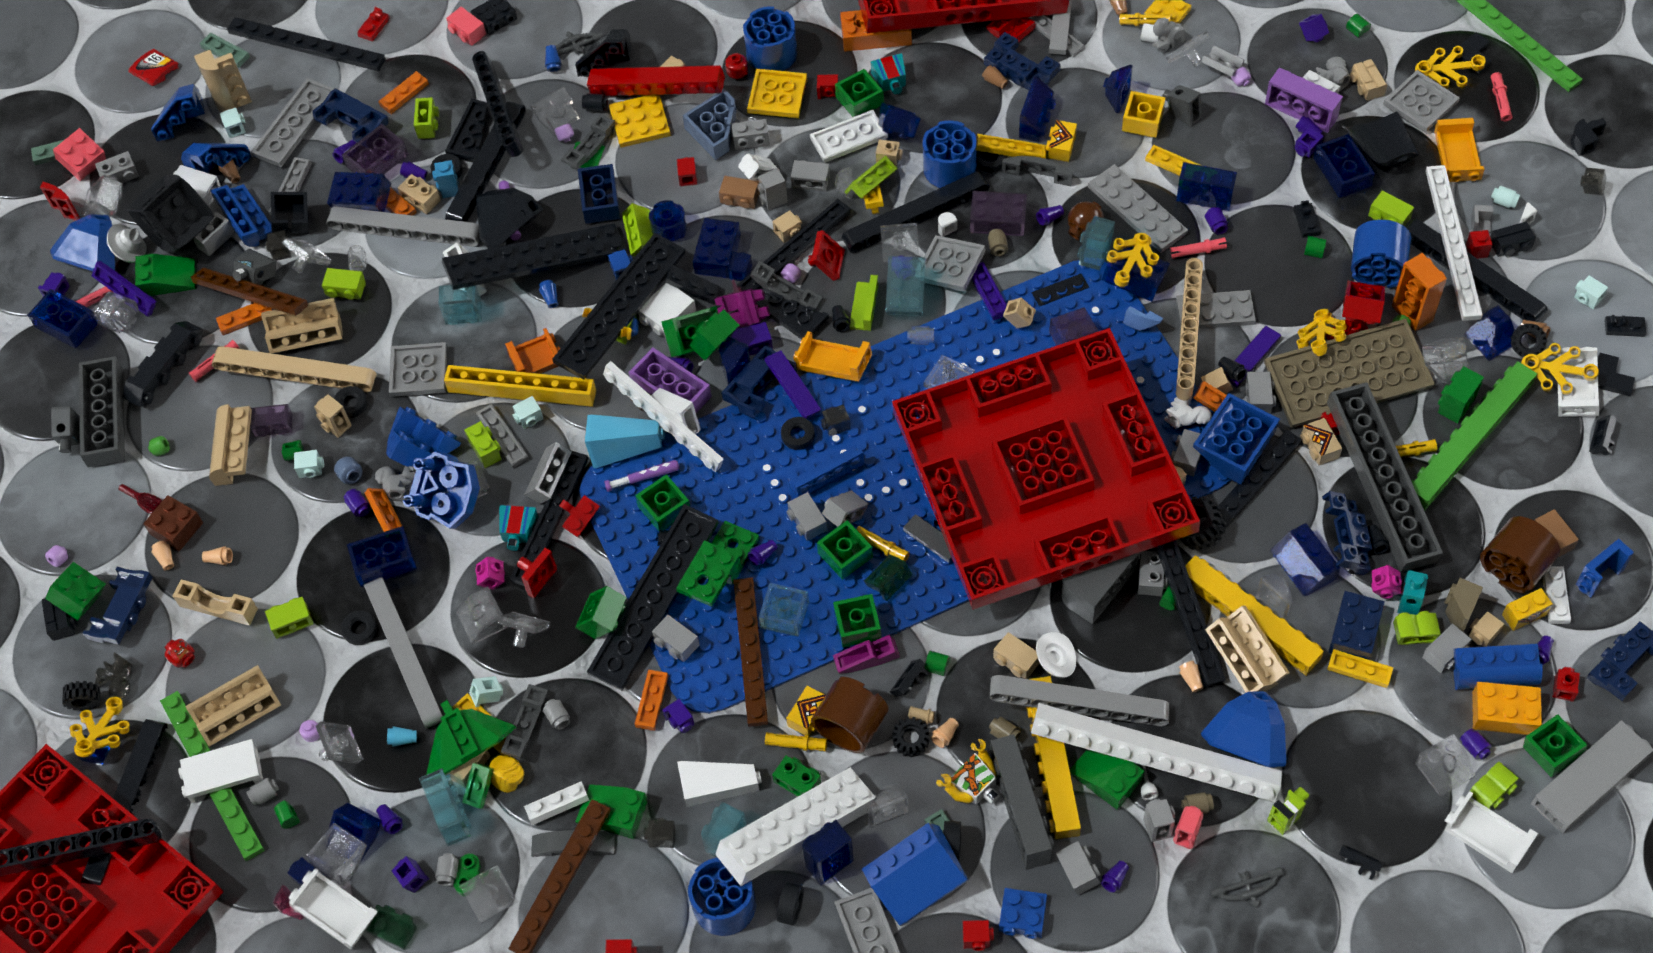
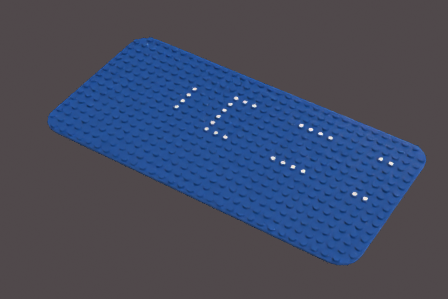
(756, 468)

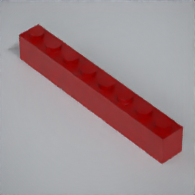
(656, 80)

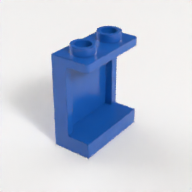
(1613, 557)

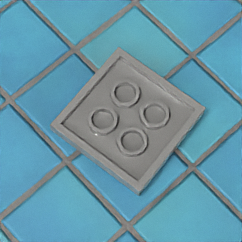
(1421, 101)
(952, 262)
(417, 369)

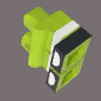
(1285, 815)

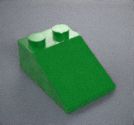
(164, 274)
(681, 329)
(1107, 776)
(626, 808)

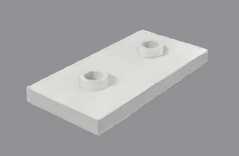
(848, 136)

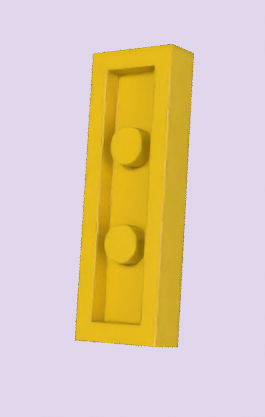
(1360, 668)

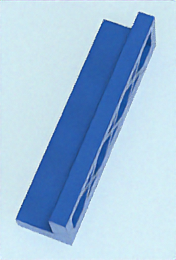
(827, 471)

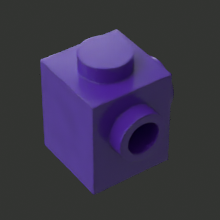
(1314, 27)

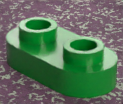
(465, 872)

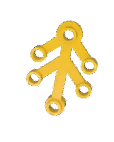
(1448, 67)
(1141, 242)
(1321, 318)
(1557, 366)
(86, 746)

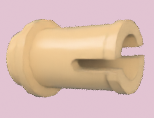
(925, 715)

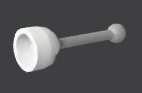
(1148, 790)

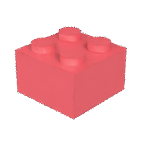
(79, 154)

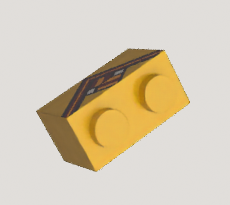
(1062, 140)
(1527, 609)
(803, 710)

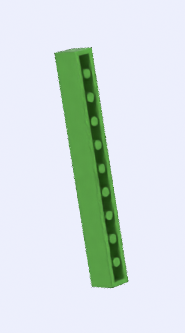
(1472, 432)

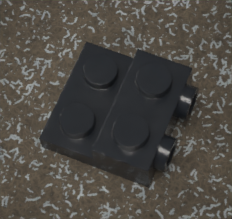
(495, 14)

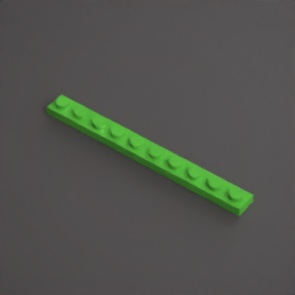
(1523, 43)
(224, 799)

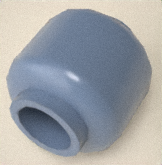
(348, 470)

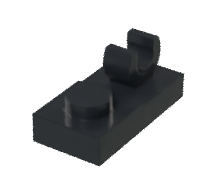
(1307, 219)
(1625, 326)
(1602, 434)
(909, 676)
(1352, 855)

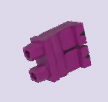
(746, 303)

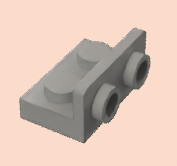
(1223, 61)

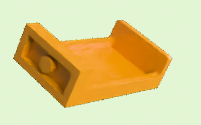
(1458, 149)
(832, 358)

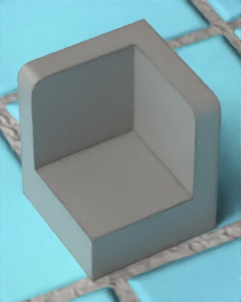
(1481, 218)

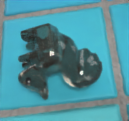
(118, 673)

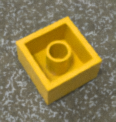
(1143, 114)

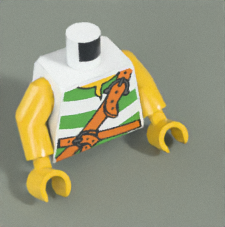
(974, 778)

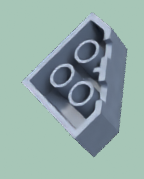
(712, 123)

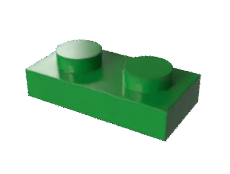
(478, 785)

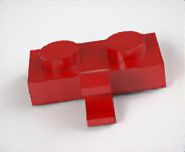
(579, 515)

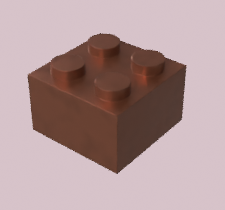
(173, 523)

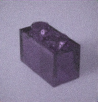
(271, 420)

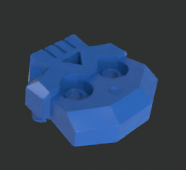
(434, 486)

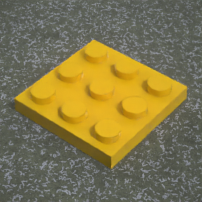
(777, 93)
(639, 120)

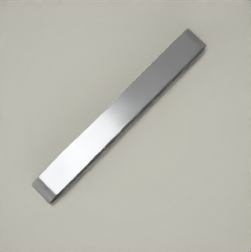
(403, 226)
(404, 652)
(1080, 700)

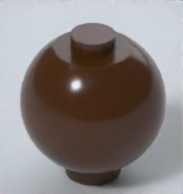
(1081, 215)

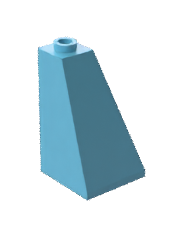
(619, 438)

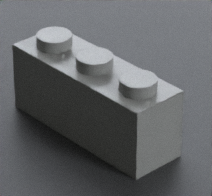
(548, 473)

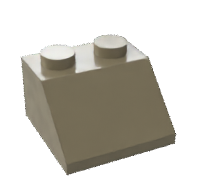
(1461, 602)

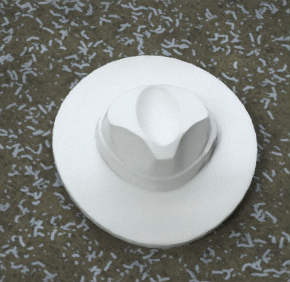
(125, 243)
(1056, 654)

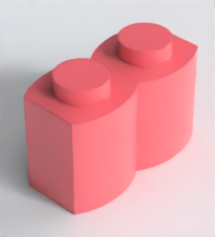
(1188, 827)

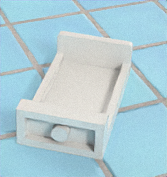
(1584, 397)
(220, 769)
(1488, 833)
(331, 908)

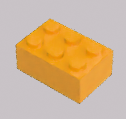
(1506, 708)

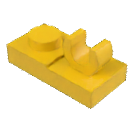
(874, 200)

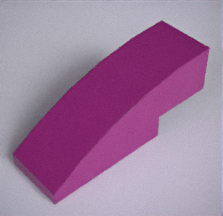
(866, 655)

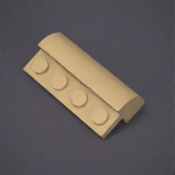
(223, 80)
(314, 325)
(230, 444)
(1247, 651)
(233, 705)

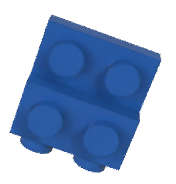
(1022, 913)

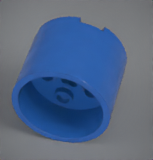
(770, 39)
(948, 153)
(1380, 252)
(718, 913)

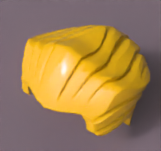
(506, 773)

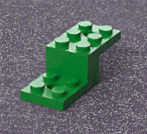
(717, 563)

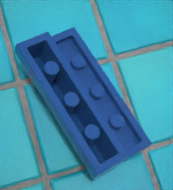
(243, 213)
(1497, 664)

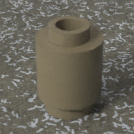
(997, 242)
(1002, 728)
(1200, 800)

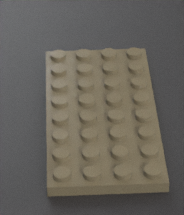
(1381, 356)

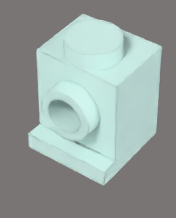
(485, 690)

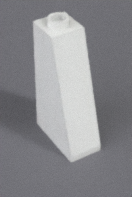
(716, 781)

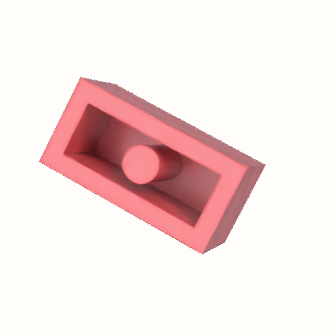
(466, 26)

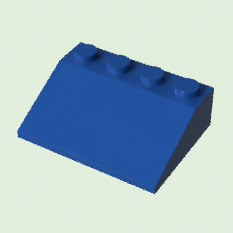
(1236, 437)
(915, 873)

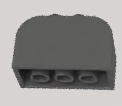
(1094, 589)

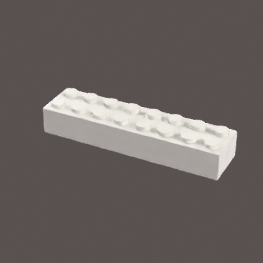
(782, 831)

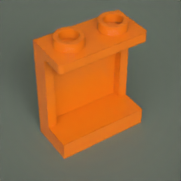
(534, 355)

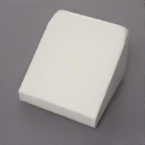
(1528, 214)

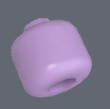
(1241, 77)
(564, 132)
(791, 273)
(56, 555)
(308, 731)

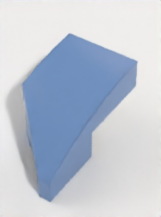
(1139, 320)

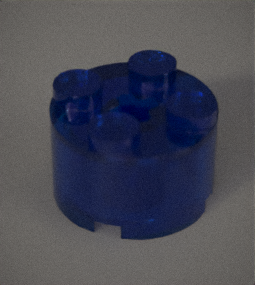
(668, 220)

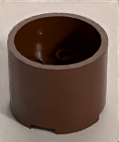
(1520, 554)
(849, 715)

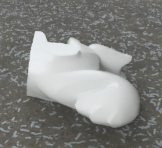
(1183, 415)

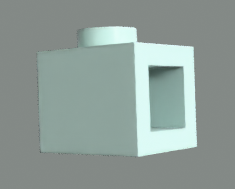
(233, 122)
(1590, 292)
(527, 412)
(308, 464)

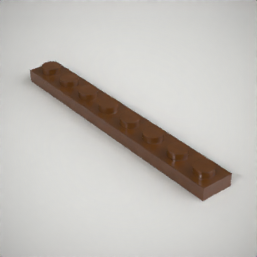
(250, 291)
(750, 652)
(560, 878)

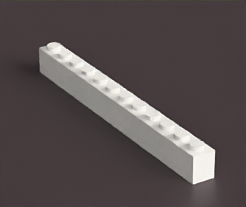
(1157, 752)

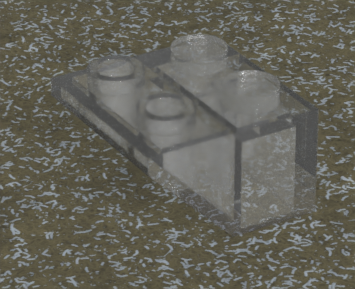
(1446, 357)

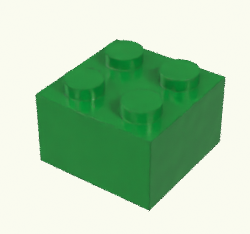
(859, 93)
(713, 334)
(1459, 394)
(661, 502)
(845, 549)
(75, 591)
(601, 612)
(857, 620)
(1554, 745)

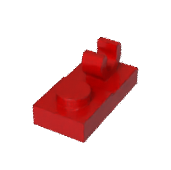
(373, 24)

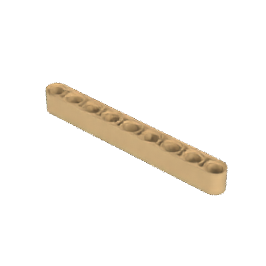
(1189, 329)
(293, 368)

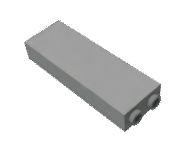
(1592, 776)

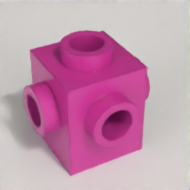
(490, 572)
(1386, 582)

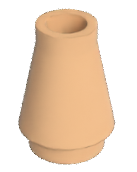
(163, 554)
(218, 556)
(1191, 675)
(942, 735)

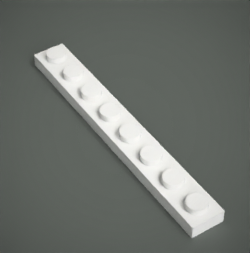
(662, 416)

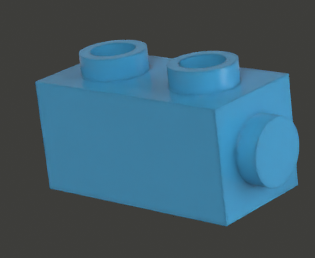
(446, 179)

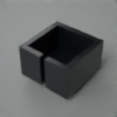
(289, 212)

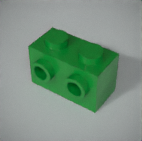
(795, 776)

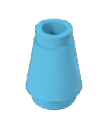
(400, 736)

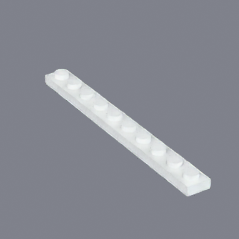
(1453, 243)

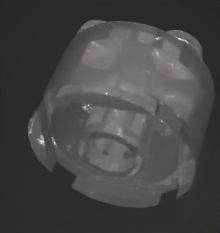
(116, 312)

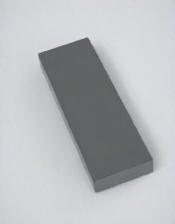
(928, 536)

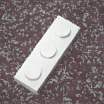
(1556, 590)
(556, 803)

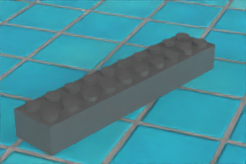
(1384, 477)

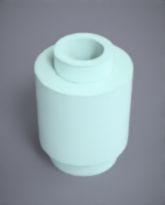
(1505, 197)

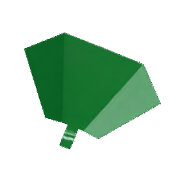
(464, 736)

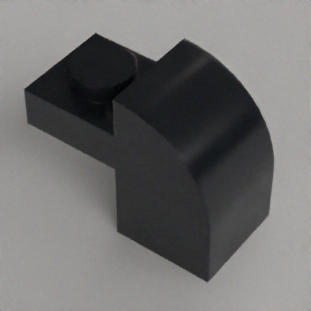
(1585, 135)

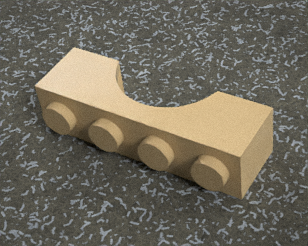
(233, 608)

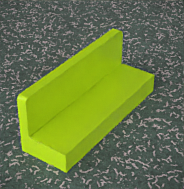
(872, 177)
(637, 227)
(864, 304)

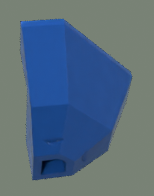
(183, 104)
(208, 155)
(85, 243)
(417, 438)
(1250, 729)

